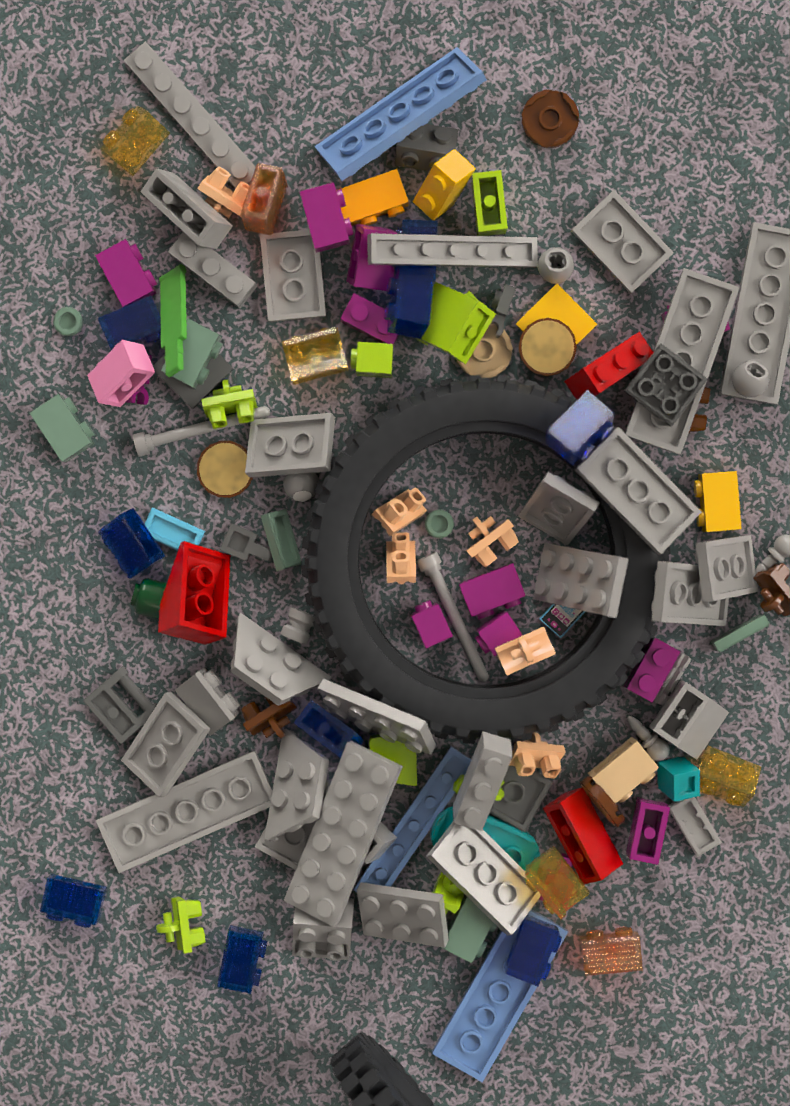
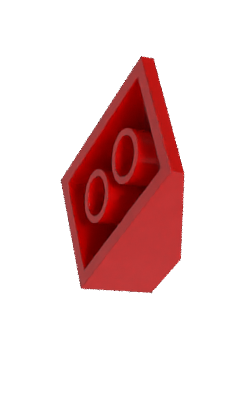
(196, 595)

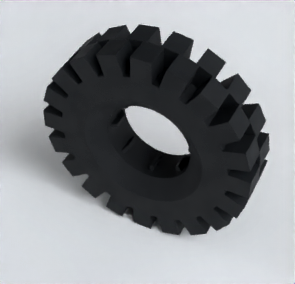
(374, 1077)

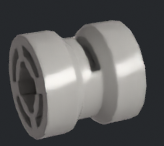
(299, 625)

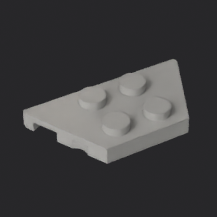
(271, 664)
(296, 787)

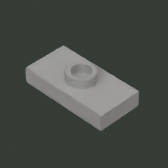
(694, 825)

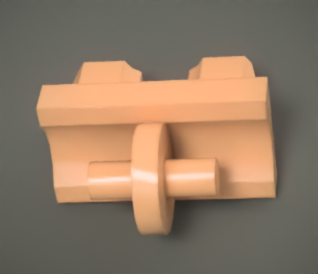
(221, 197)
(401, 511)
(502, 533)
(401, 559)
(525, 651)
(537, 754)

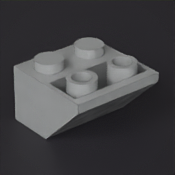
(208, 700)
(689, 719)
(320, 939)

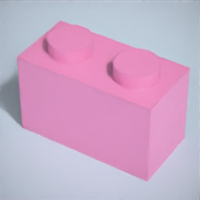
(121, 373)

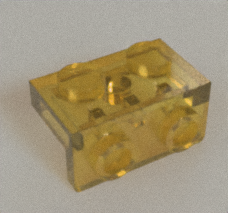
(134, 139)
(315, 355)
(728, 776)
(555, 882)

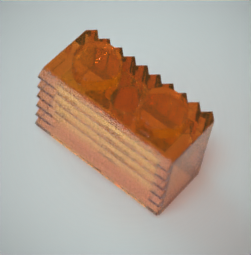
(264, 199)
(611, 952)

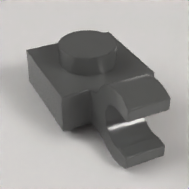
(502, 303)
(243, 543)

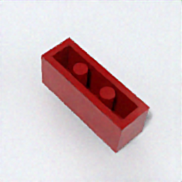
(610, 367)
(583, 836)

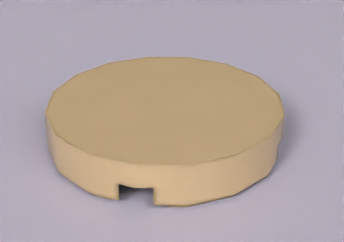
(490, 355)

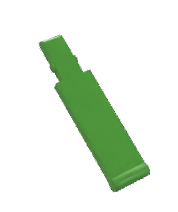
(173, 318)

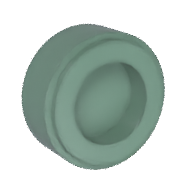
(68, 321)
(439, 523)

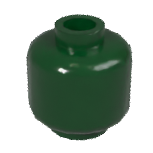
(148, 597)

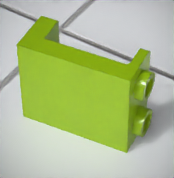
(456, 322)

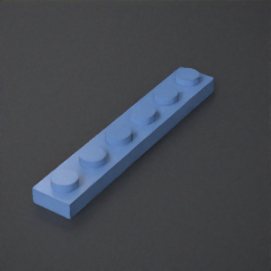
(417, 819)

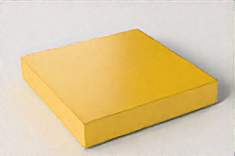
(559, 306)

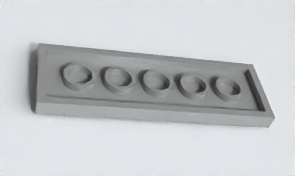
(762, 311)
(694, 334)
(186, 812)
(343, 833)

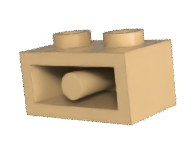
(624, 770)

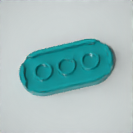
(516, 843)

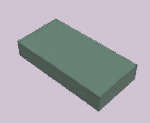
(281, 539)
(739, 632)

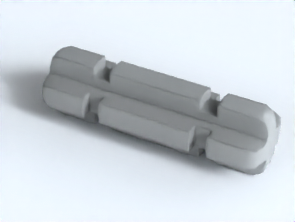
(672, 678)

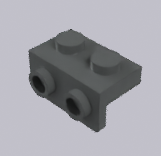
(425, 146)

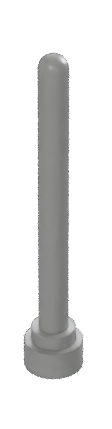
(145, 442)
(432, 567)

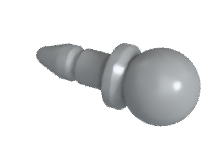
(778, 553)
(656, 747)

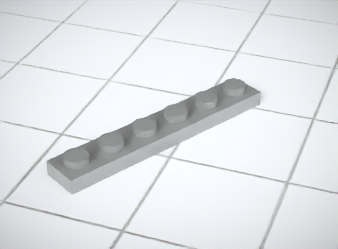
(190, 114)
(452, 250)

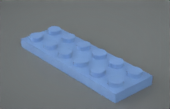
(400, 113)
(487, 1010)

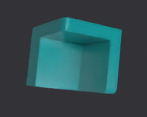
(678, 778)

